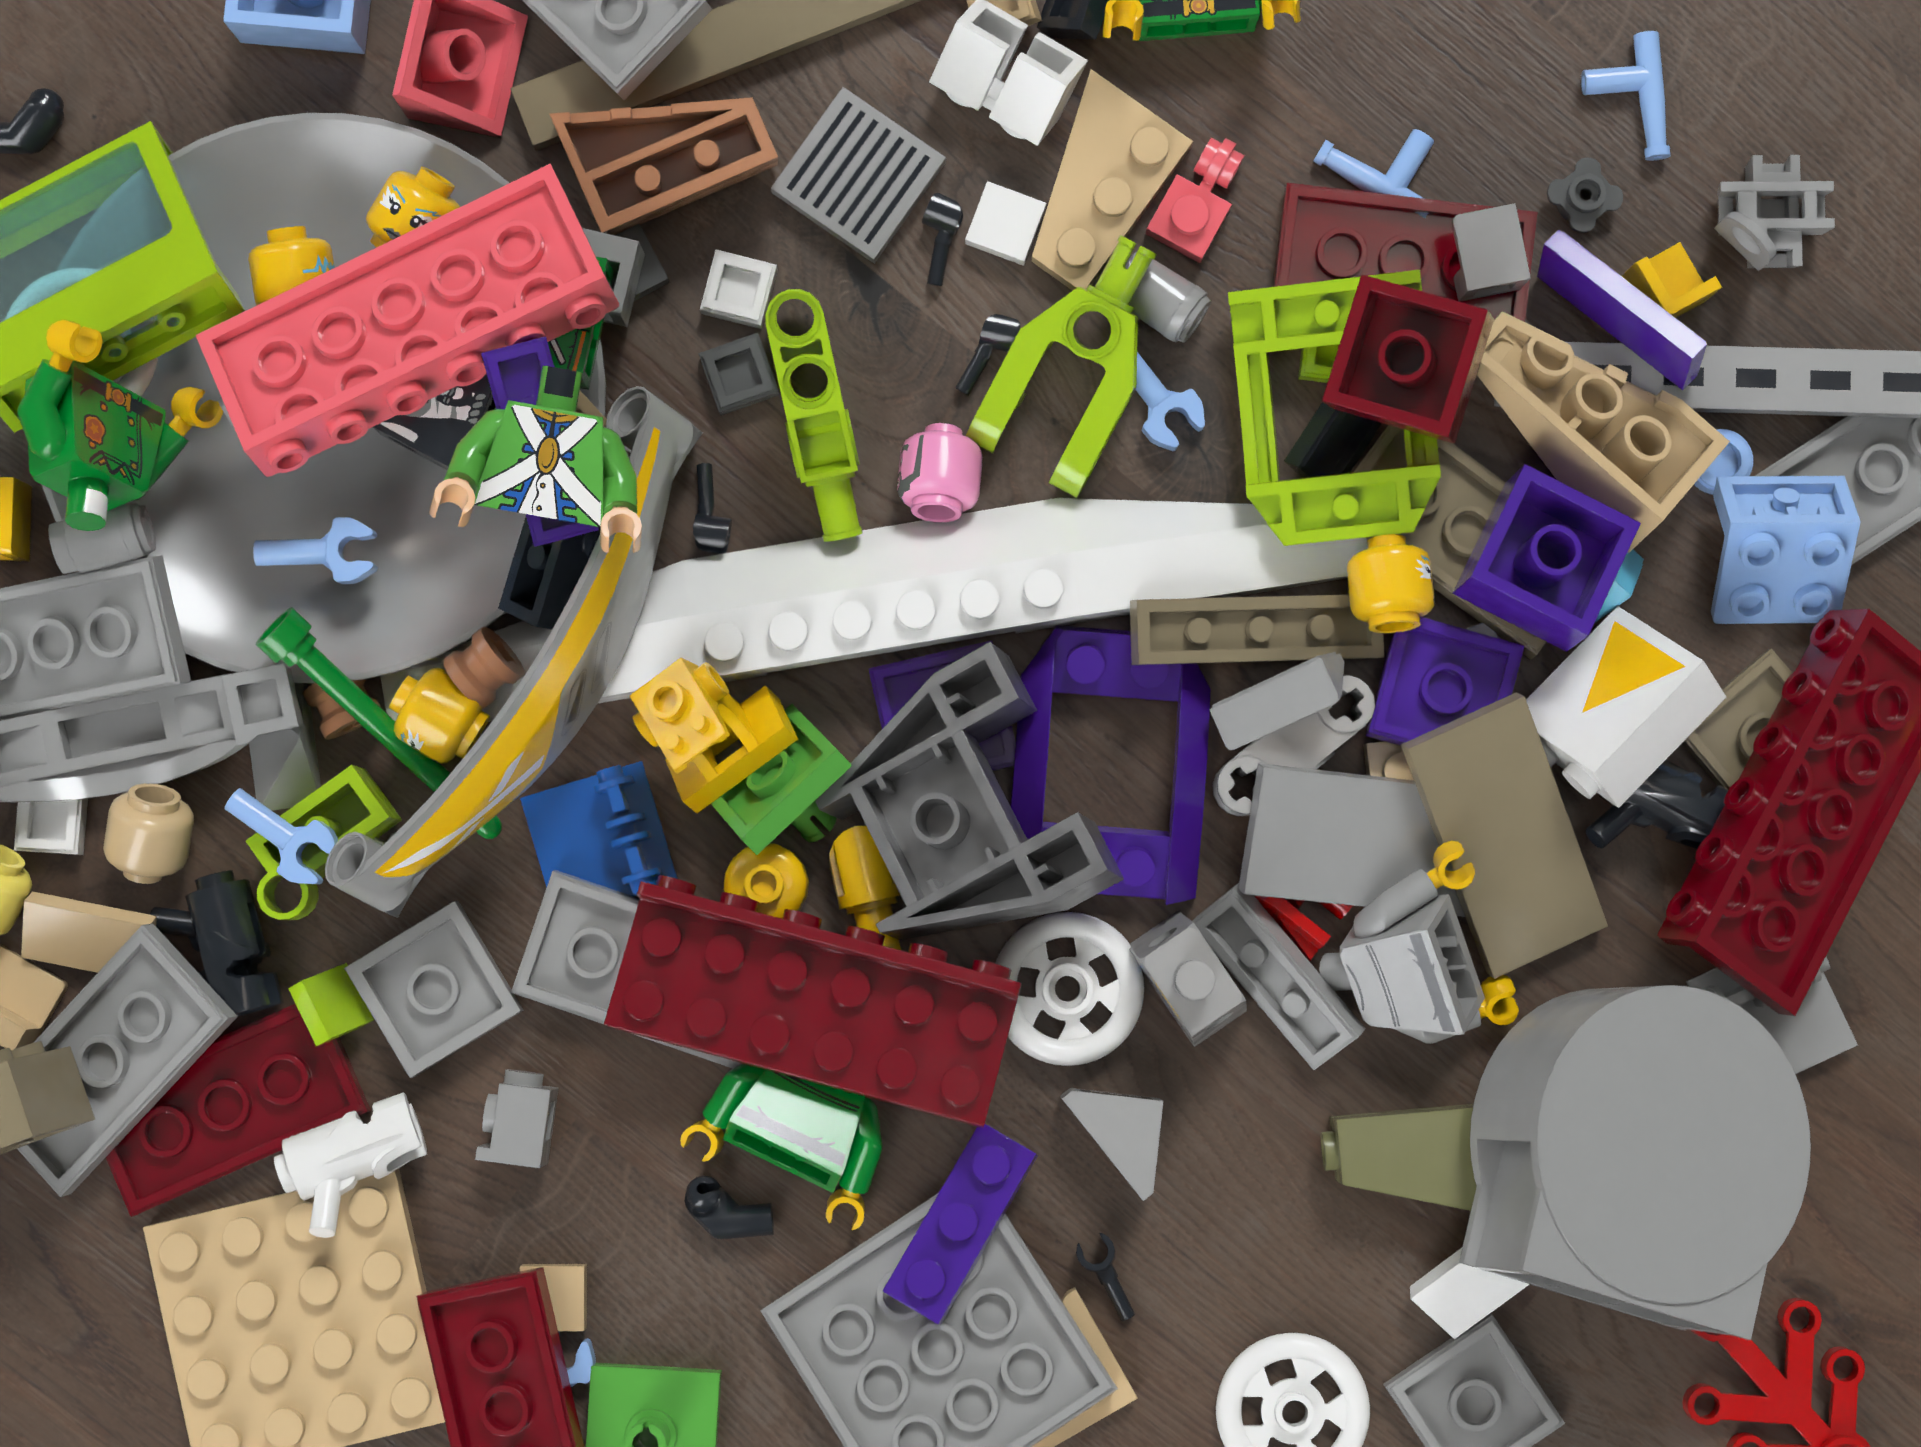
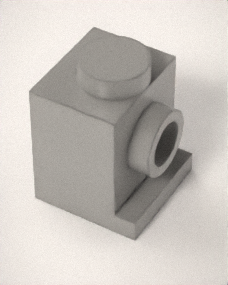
(519, 1121)

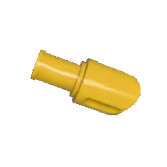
(863, 880)

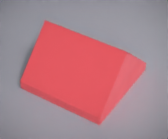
(460, 63)

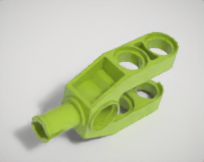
(1117, 356)
(817, 426)

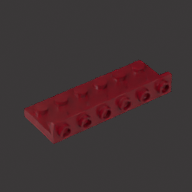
(1806, 812)
(814, 1001)

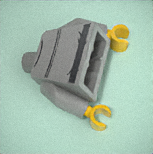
(1413, 961)

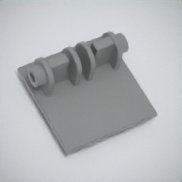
(1807, 1038)

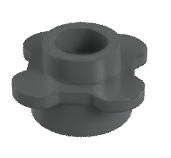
(1581, 213)

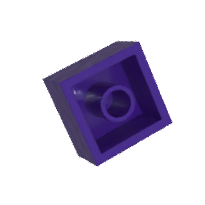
(1546, 558)

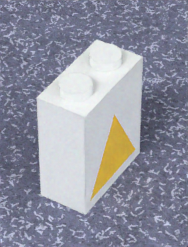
(1621, 706)

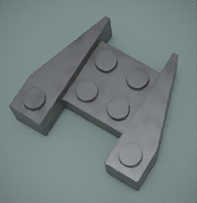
(947, 819)

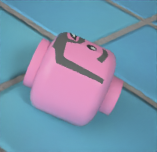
(939, 473)

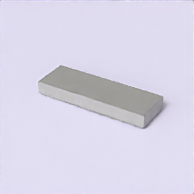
(1278, 976)

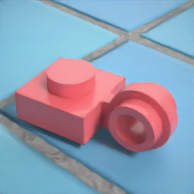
(1191, 213)

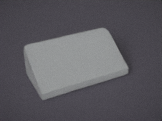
(1279, 700)

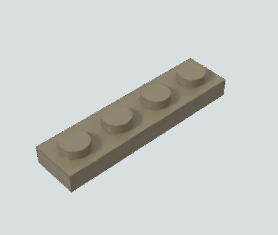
(1248, 630)

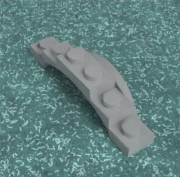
(142, 735)

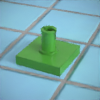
(785, 789)
(653, 1406)

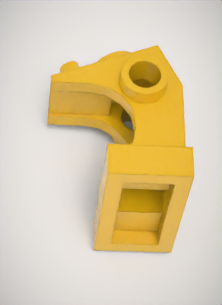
(696, 718)

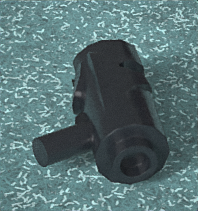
(1668, 801)
(230, 940)

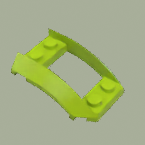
(1329, 504)

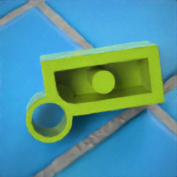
(346, 805)

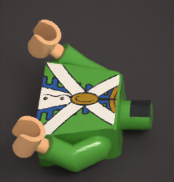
(545, 464)

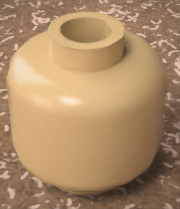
(148, 833)

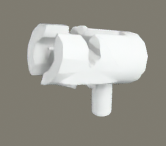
(340, 1153)

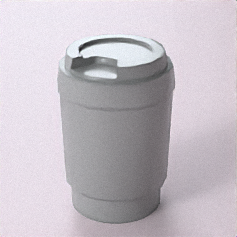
(1169, 302)
(123, 539)

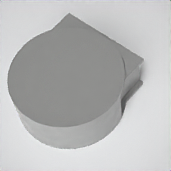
(1639, 1155)

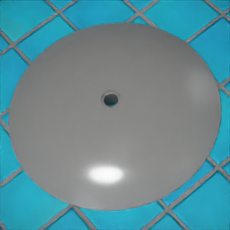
(213, 502)

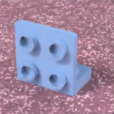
(1783, 548)

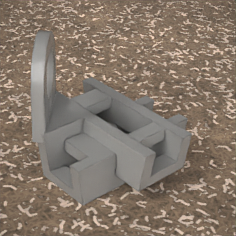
(1772, 225)

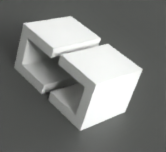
(978, 60)

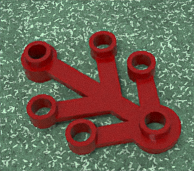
(1789, 1396)

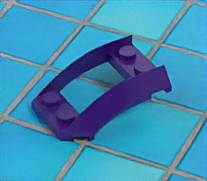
(1101, 665)

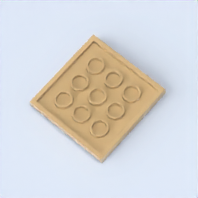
(296, 1330)

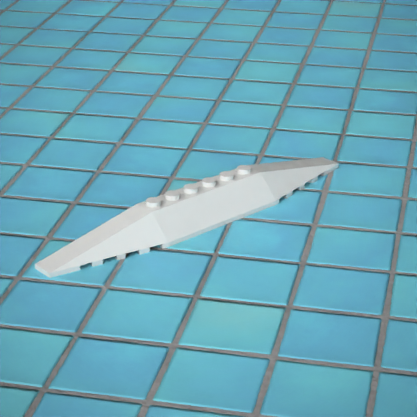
(938, 585)

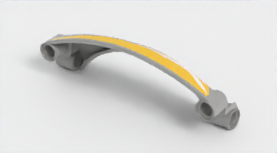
(555, 690)

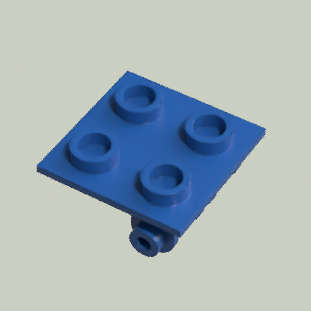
(601, 830)

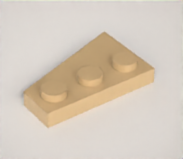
(1105, 182)

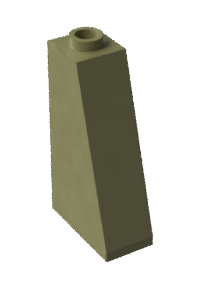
(1405, 1153)

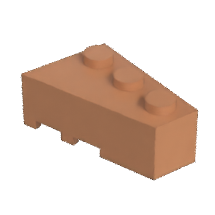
(662, 156)

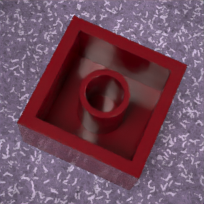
(1408, 358)

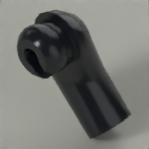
(33, 124)
(722, 1215)

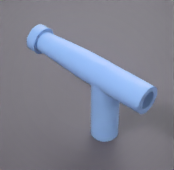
(1644, 78)
(1372, 180)

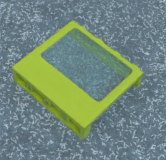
(106, 250)

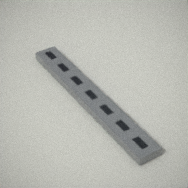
(1781, 379)

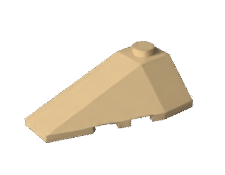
(1596, 426)

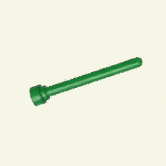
(292, 643)

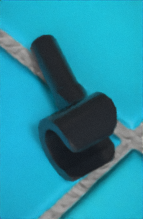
(946, 217)
(996, 333)
(710, 531)
(1108, 1278)

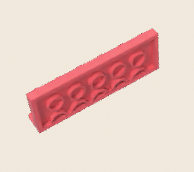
(405, 322)

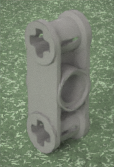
(1300, 745)

